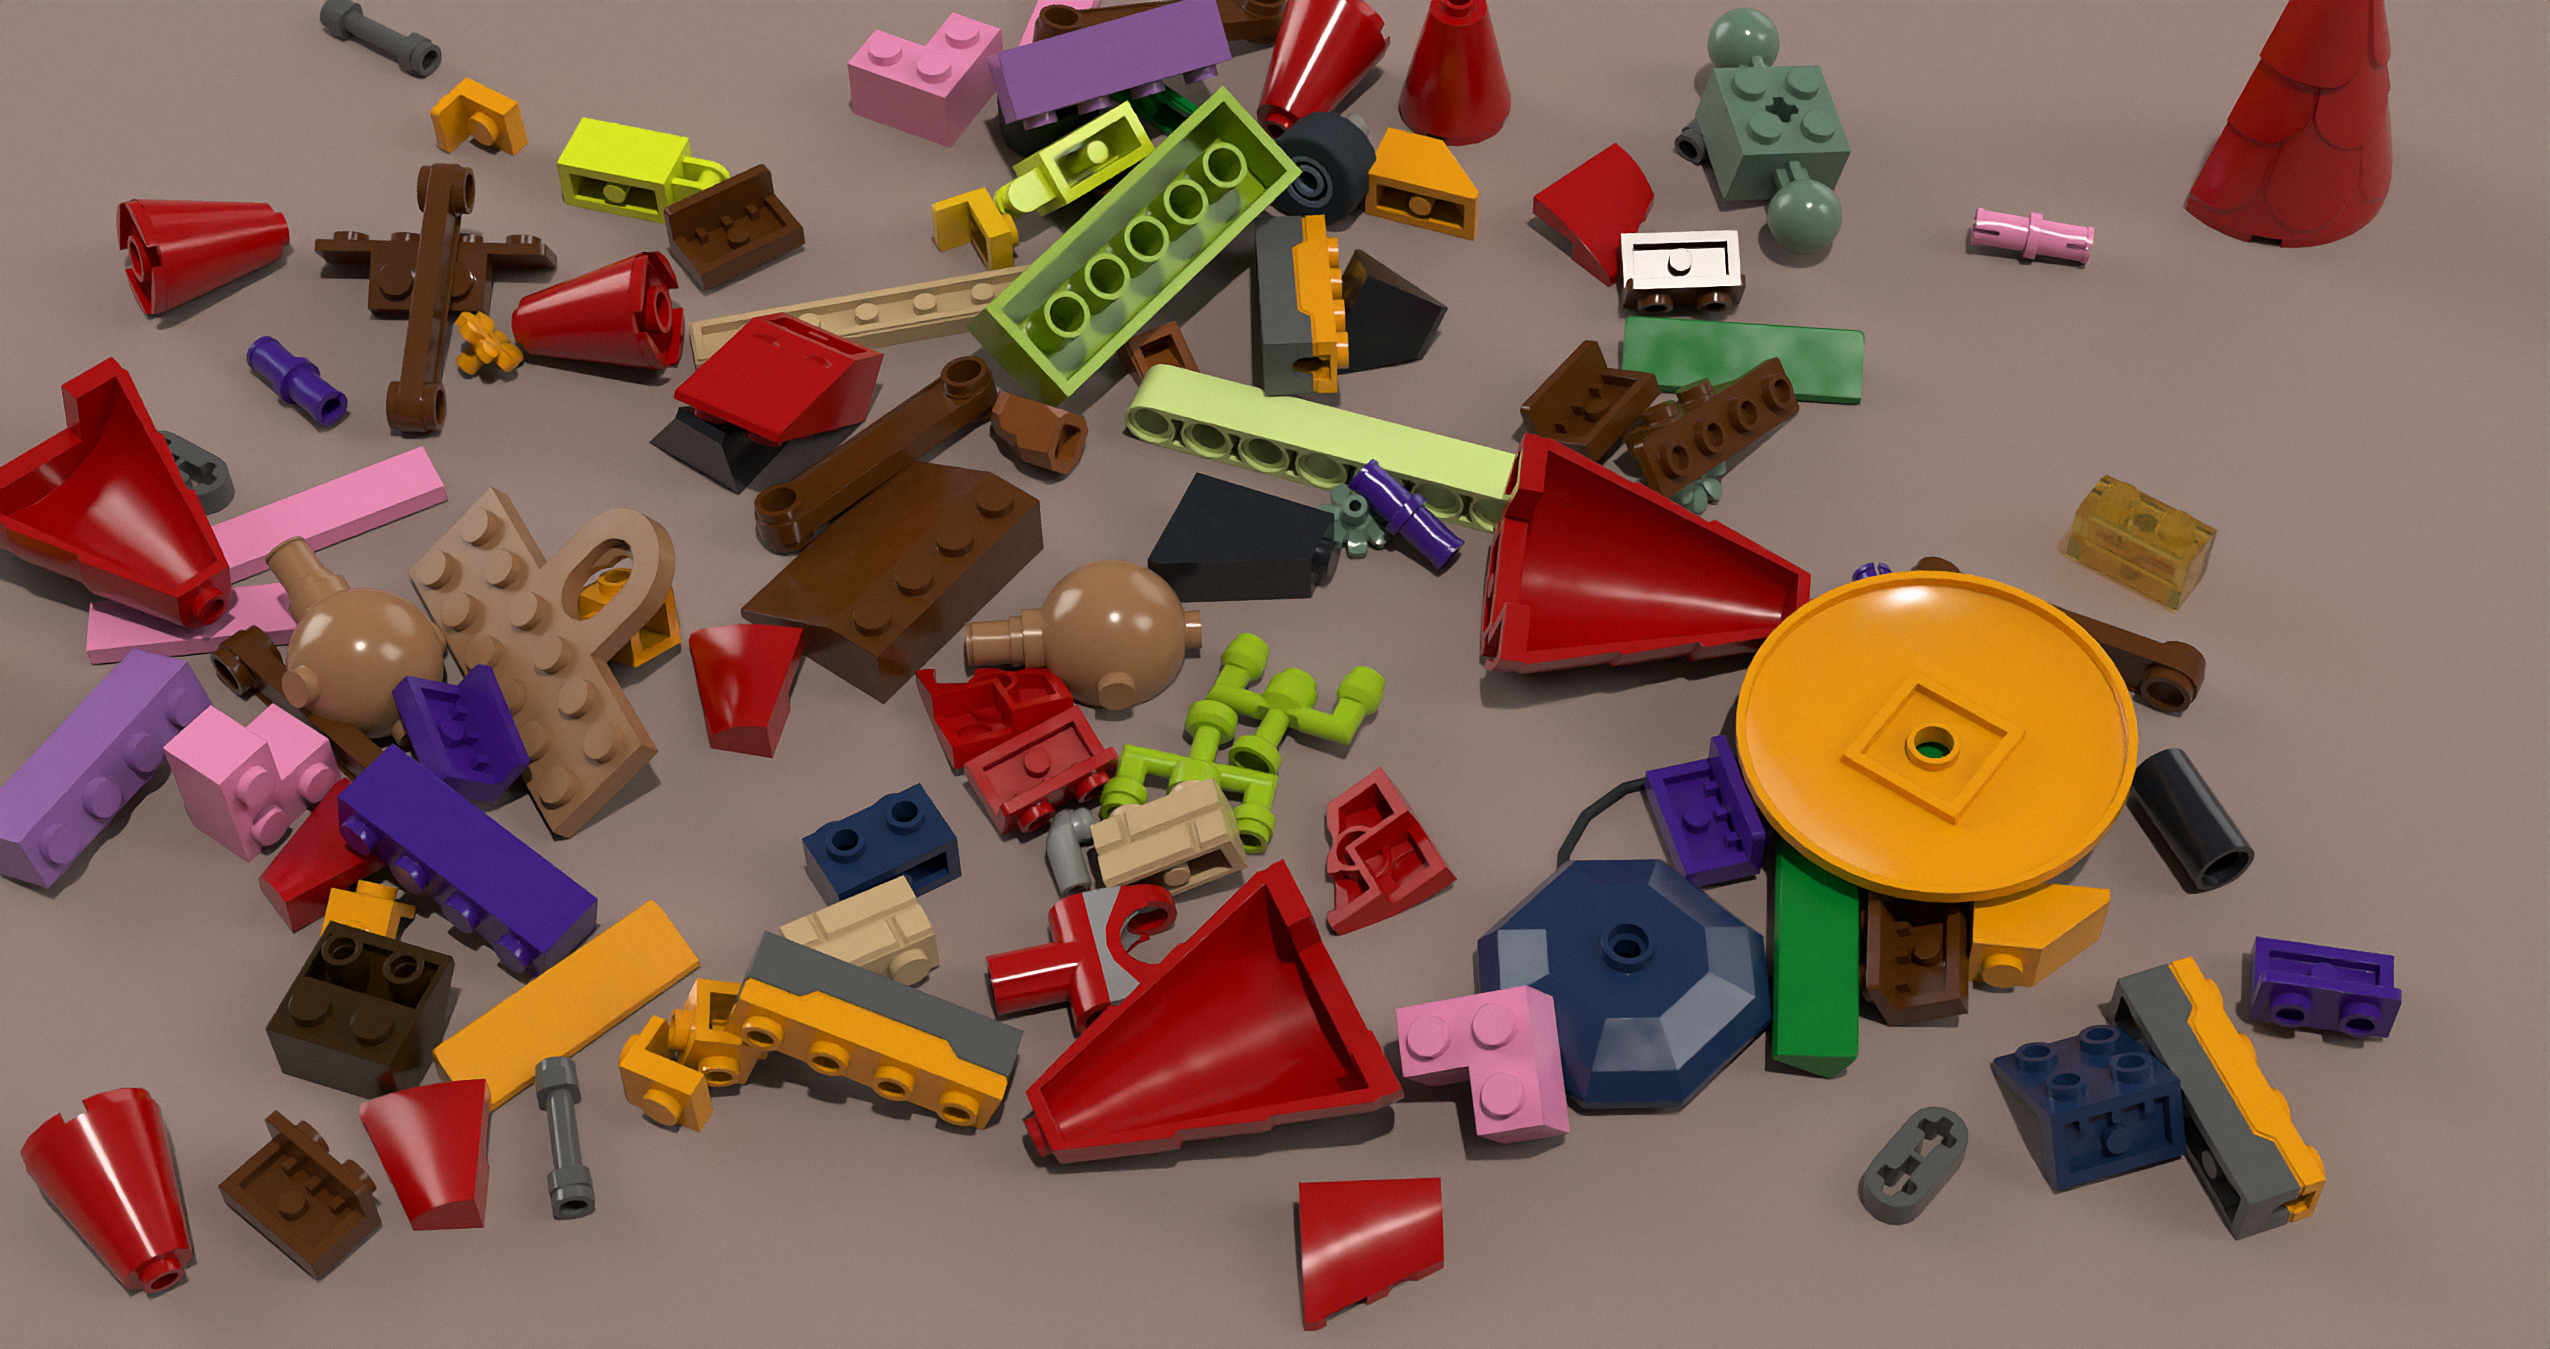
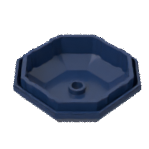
(1640, 1025)

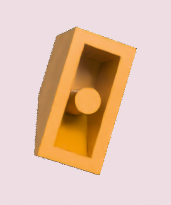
(1421, 186)
(2032, 932)

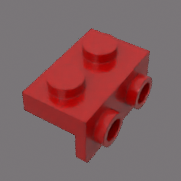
(1041, 771)

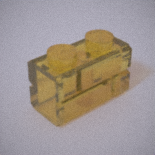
(2141, 542)

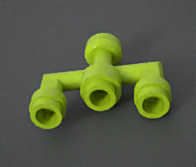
(1287, 703)
(1210, 726)

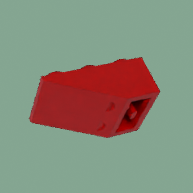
(784, 381)

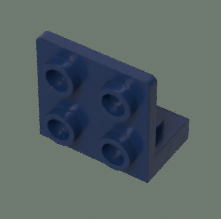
(2098, 1103)

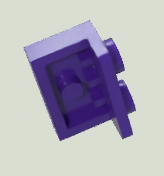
(463, 732)
(1709, 817)
(2323, 987)

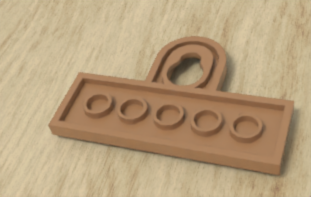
(522, 619)

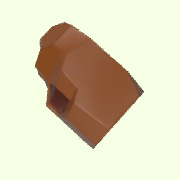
(1039, 432)

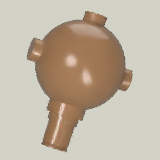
(1103, 629)
(351, 644)

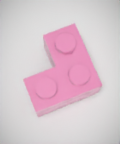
(928, 87)
(251, 779)
(1500, 1044)

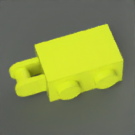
(1075, 163)
(631, 170)

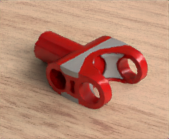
(1088, 954)

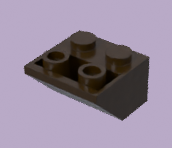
(362, 1013)

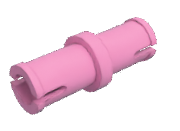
(2032, 235)

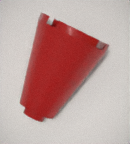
(1318, 59)
(1456, 76)
(194, 246)
(607, 316)
(116, 1185)

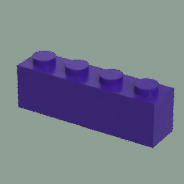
(465, 863)

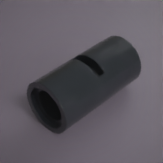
(2191, 819)

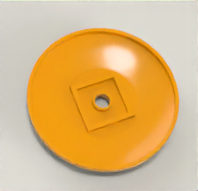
(1954, 659)

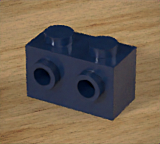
(881, 843)

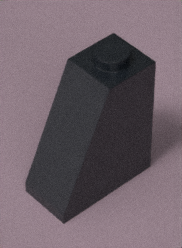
(1243, 545)

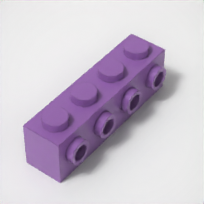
(1108, 59)
(94, 764)

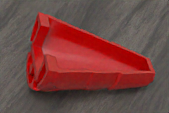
(2309, 133)
(113, 507)
(1620, 573)
(1217, 1041)

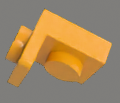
(480, 113)

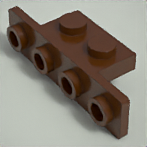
(395, 262)
(1709, 425)

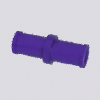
(297, 380)
(1406, 514)

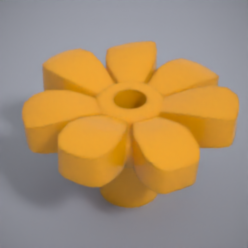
(485, 344)

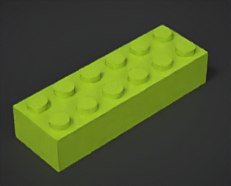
(1134, 250)

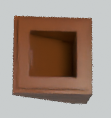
(1156, 347)

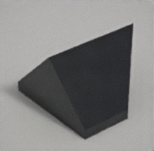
(1385, 315)
(715, 449)

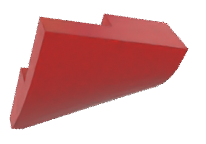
(1596, 207)
(746, 683)
(989, 707)
(1379, 855)
(313, 863)
(434, 1151)
(1366, 1240)

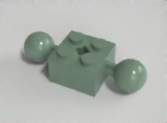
(1772, 132)

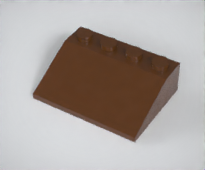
(903, 572)

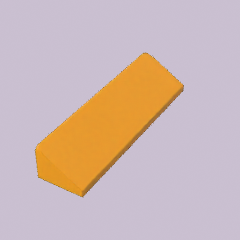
(569, 1004)

